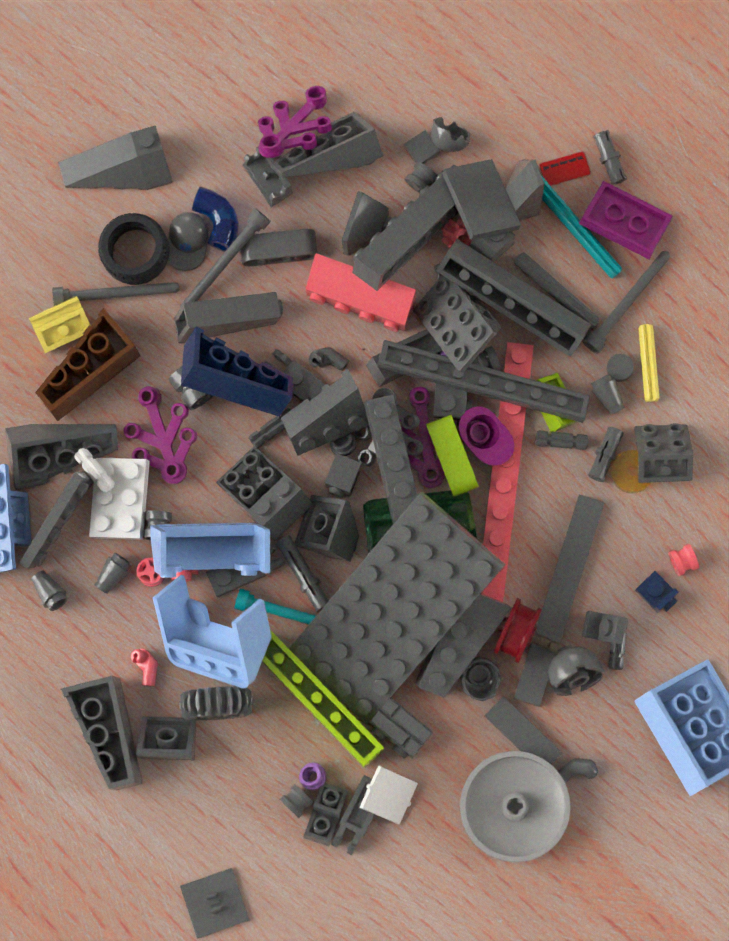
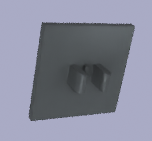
(214, 903)

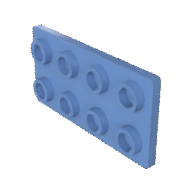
(14, 521)

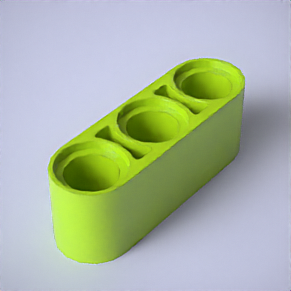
(452, 455)

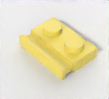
(60, 324)

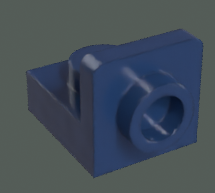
(657, 592)

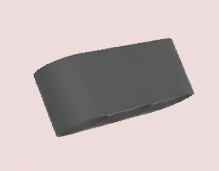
(279, 247)

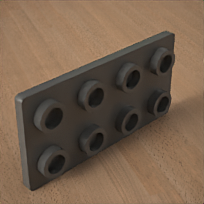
(456, 321)

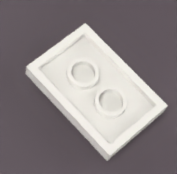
(123, 509)

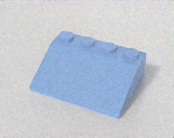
(691, 725)

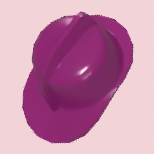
(486, 436)

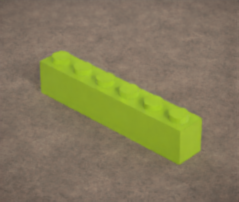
(321, 702)

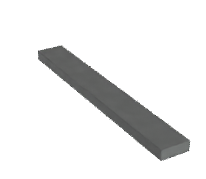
(484, 381)
(560, 597)

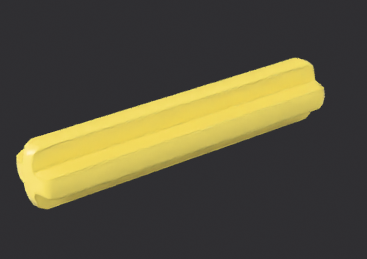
(648, 363)

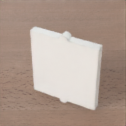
(388, 795)

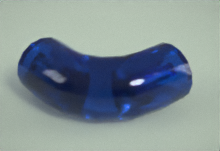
(221, 214)

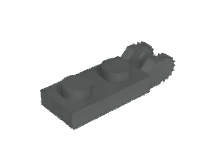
(304, 383)
(227, 580)
(355, 818)

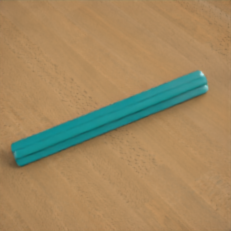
(580, 232)

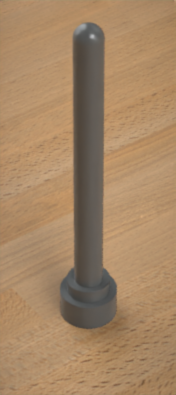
(255, 223)
(61, 294)
(595, 340)

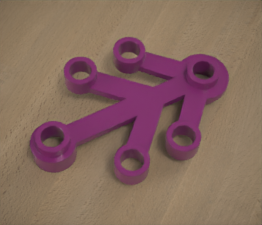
(273, 144)
(164, 438)
(428, 446)

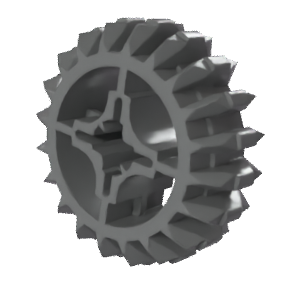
(216, 703)

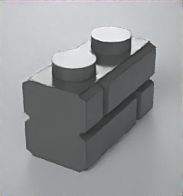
(400, 728)

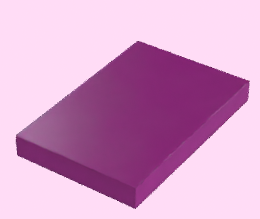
(626, 220)

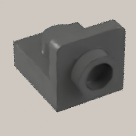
(604, 627)

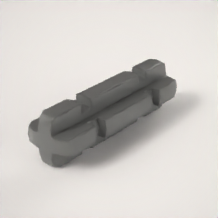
(268, 430)
(561, 440)
(616, 661)

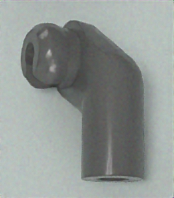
(328, 356)
(579, 766)

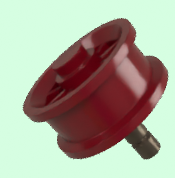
(520, 631)

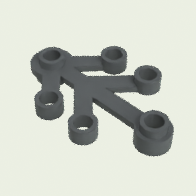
(404, 416)

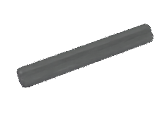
(555, 289)

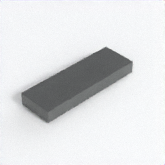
(521, 731)

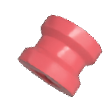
(683, 560)
(146, 567)

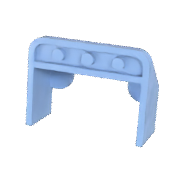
(210, 547)
(209, 647)

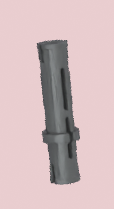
(287, 547)

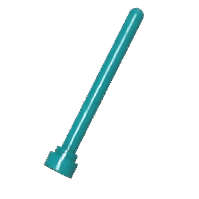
(245, 600)

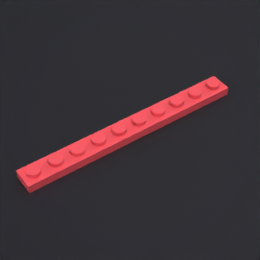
(505, 476)

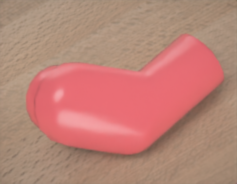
(147, 664)

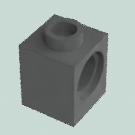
(342, 476)

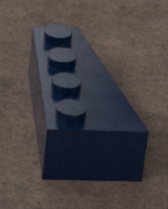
(233, 375)

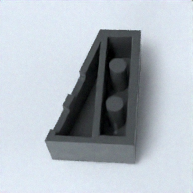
(326, 416)

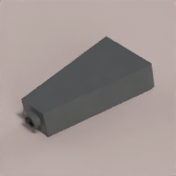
(228, 315)

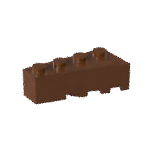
(88, 366)

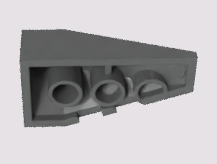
(346, 146)
(124, 162)
(526, 189)
(49, 449)

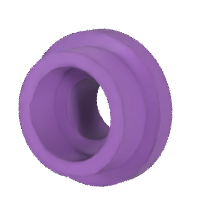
(306, 772)

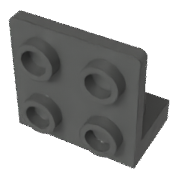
(664, 453)

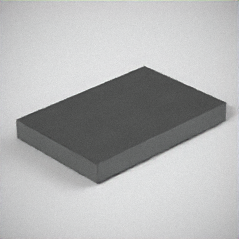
(481, 199)

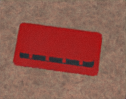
(565, 168)

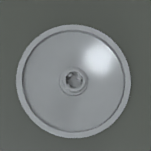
(515, 806)

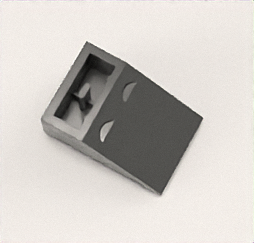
(265, 492)

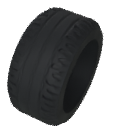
(115, 230)

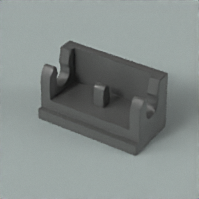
(268, 181)

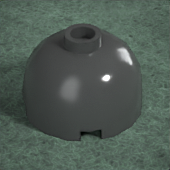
(574, 668)

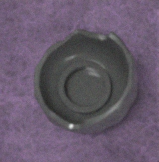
(450, 137)
(481, 679)

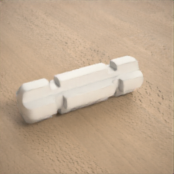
(94, 470)

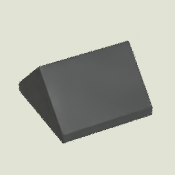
(167, 738)

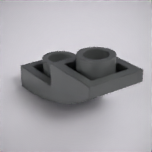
(325, 814)

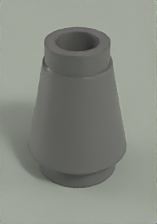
(608, 393)
(113, 572)
(49, 591)

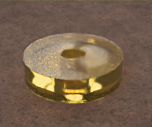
(620, 474)

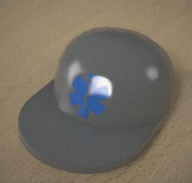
(187, 241)

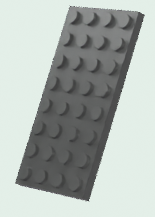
(395, 607)

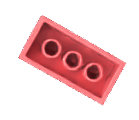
(337, 285)

